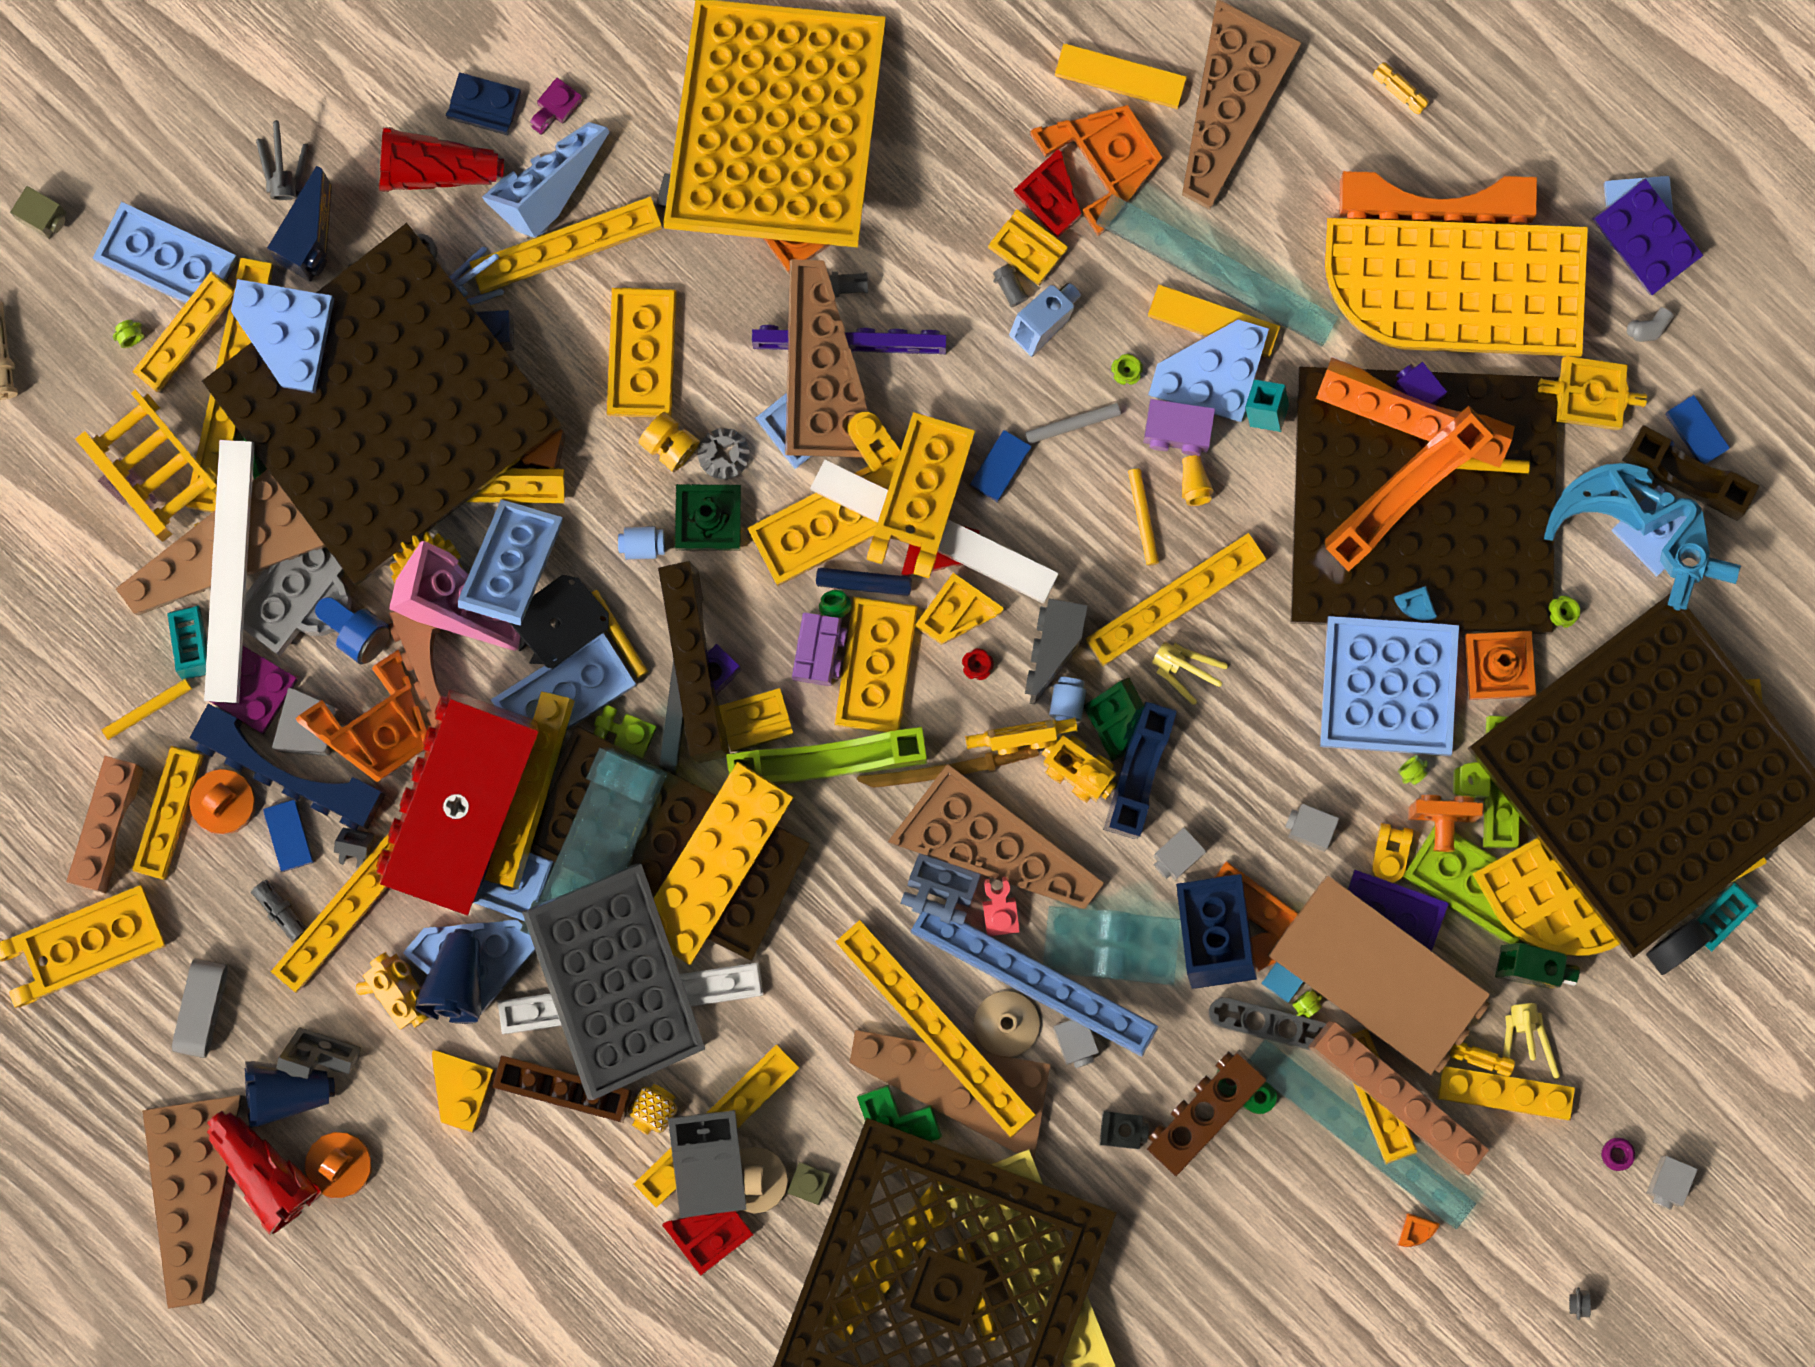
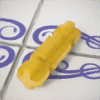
(1401, 88)
(1483, 1058)

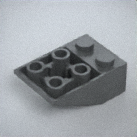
(1061, 638)
(707, 1163)

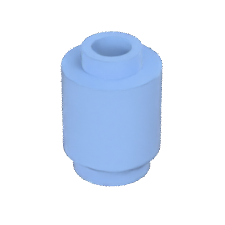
(642, 542)
(1068, 699)

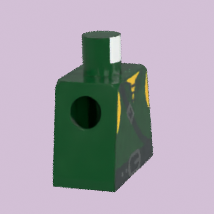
(1535, 966)

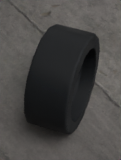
(1678, 946)

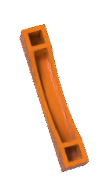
(1370, 196)
(1369, 397)
(1440, 457)

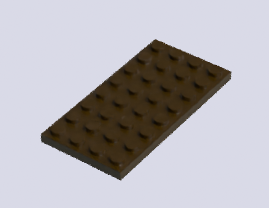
(665, 835)

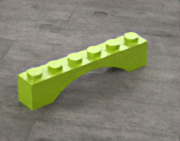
(836, 759)

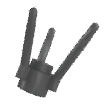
(282, 184)

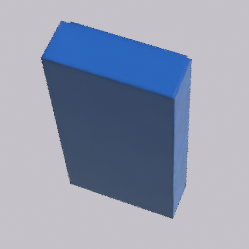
(1697, 430)
(1000, 466)
(288, 836)

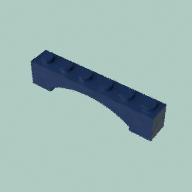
(222, 734)

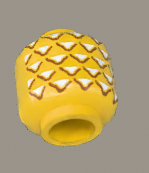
(652, 1109)

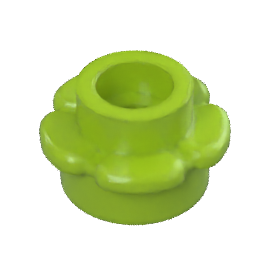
(128, 333)
(1131, 362)
(1571, 608)
(1413, 770)
(1307, 1003)

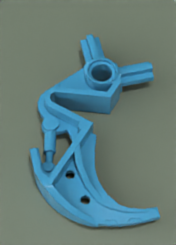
(1687, 542)

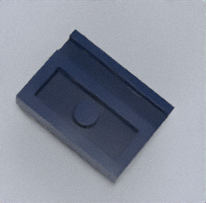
(483, 103)

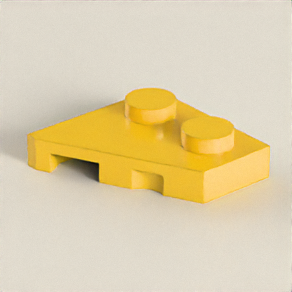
(956, 611)
(460, 1089)

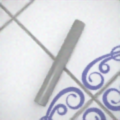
(1072, 423)

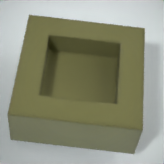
(808, 1183)

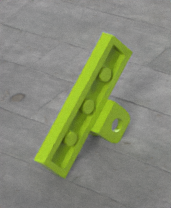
(1500, 817)

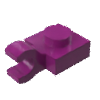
(556, 103)

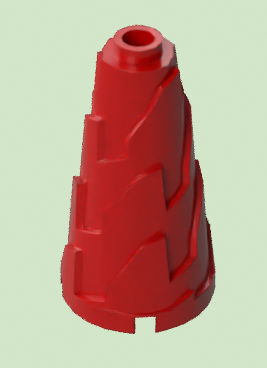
(427, 162)
(270, 1183)

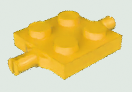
(1592, 393)
(1008, 739)

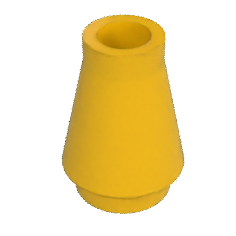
(1195, 482)

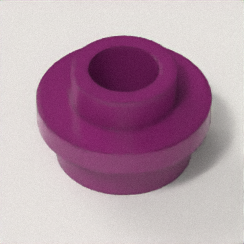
(1628, 1154)

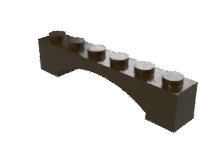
(698, 699)

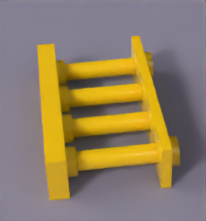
(119, 470)

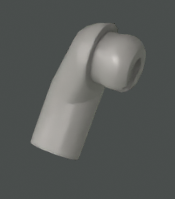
(1650, 330)

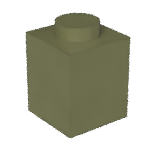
(39, 212)

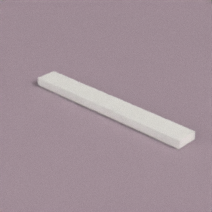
(957, 541)
(229, 571)
(700, 986)

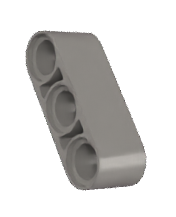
(199, 1008)

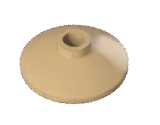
(1002, 1041)

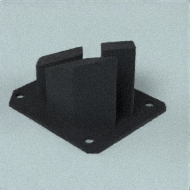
(575, 626)

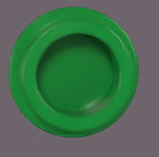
(834, 604)

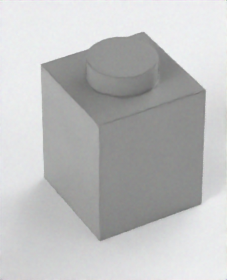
(1311, 827)
(1178, 855)
(1075, 1043)
(1671, 1182)

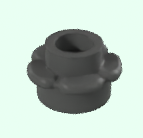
(1580, 1303)

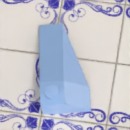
(539, 193)

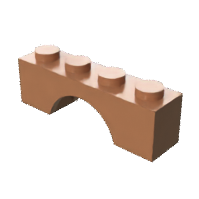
(97, 843)

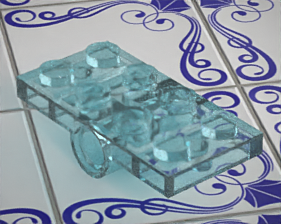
(1111, 945)

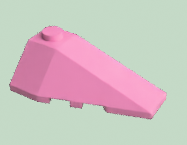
(430, 594)

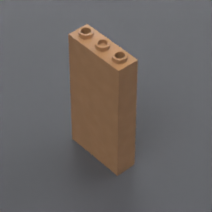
(1380, 976)

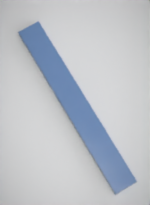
(1038, 982)

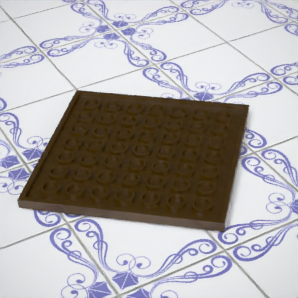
(405, 412)
(1467, 539)
(1651, 774)

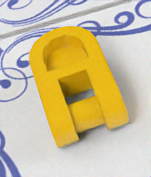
(865, 429)
(1391, 864)

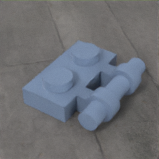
(944, 881)

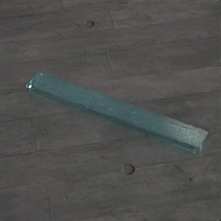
(1217, 270)
(1356, 1133)

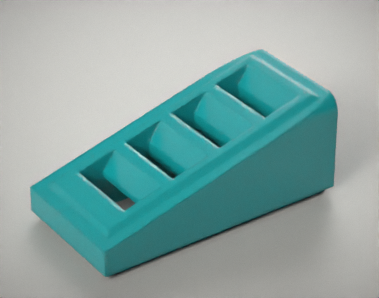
(192, 663)
(1741, 915)

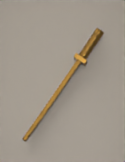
(988, 762)

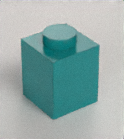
(1267, 405)

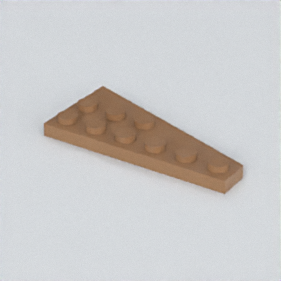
(1237, 84)
(820, 369)
(185, 567)
(977, 833)
(922, 1075)
(187, 1192)

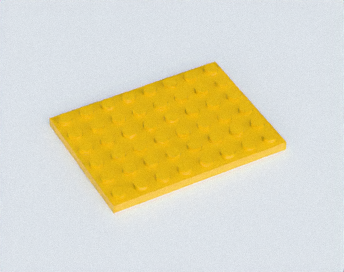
(775, 123)

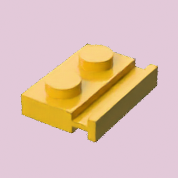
(1027, 247)
(755, 720)

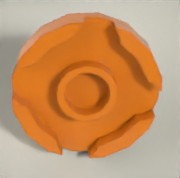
(222, 801)
(338, 1164)

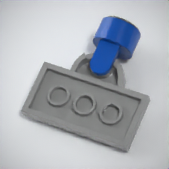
(312, 599)

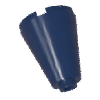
(454, 981)
(277, 1095)

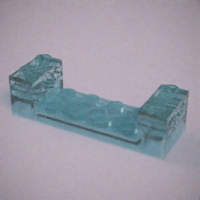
(605, 824)

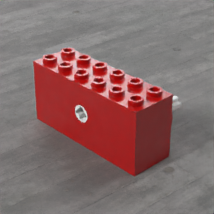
(445, 847)

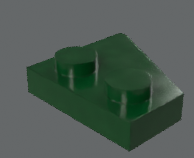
(1116, 716)

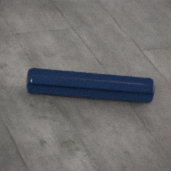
(863, 581)

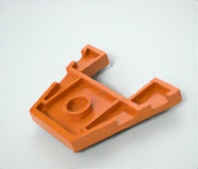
(1113, 147)
(381, 736)

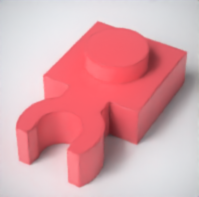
(1001, 912)

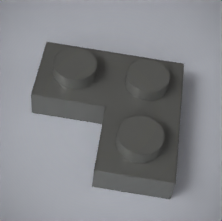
(311, 1048)

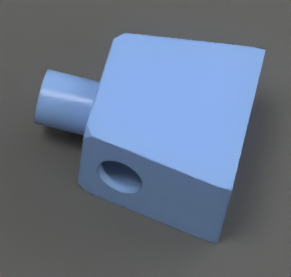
(1043, 317)

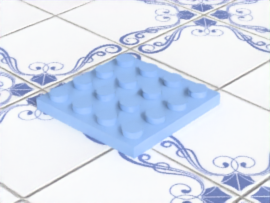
(1389, 686)

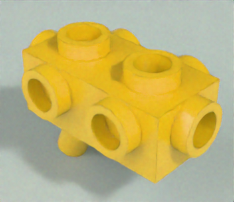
(1087, 774)
(394, 988)

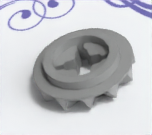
(720, 467)

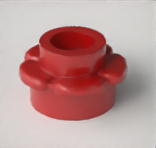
(971, 658)

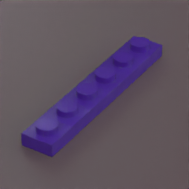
(863, 340)

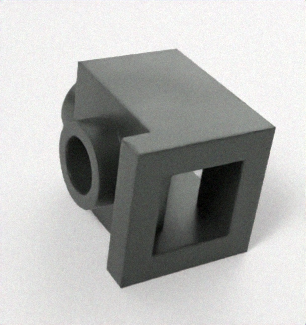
(1110, 1130)

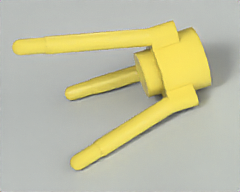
(1173, 657)
(1526, 1020)

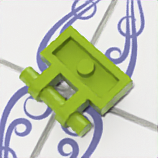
(632, 735)

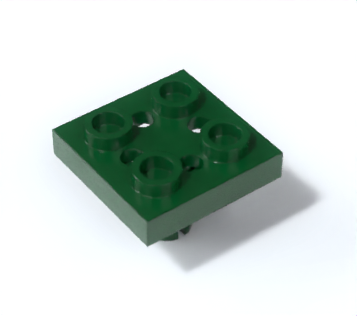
(691, 501)

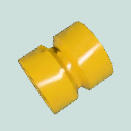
(661, 433)

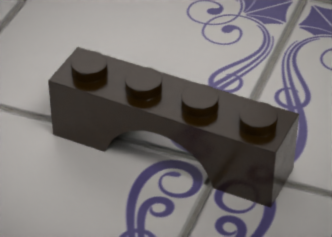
(1711, 486)

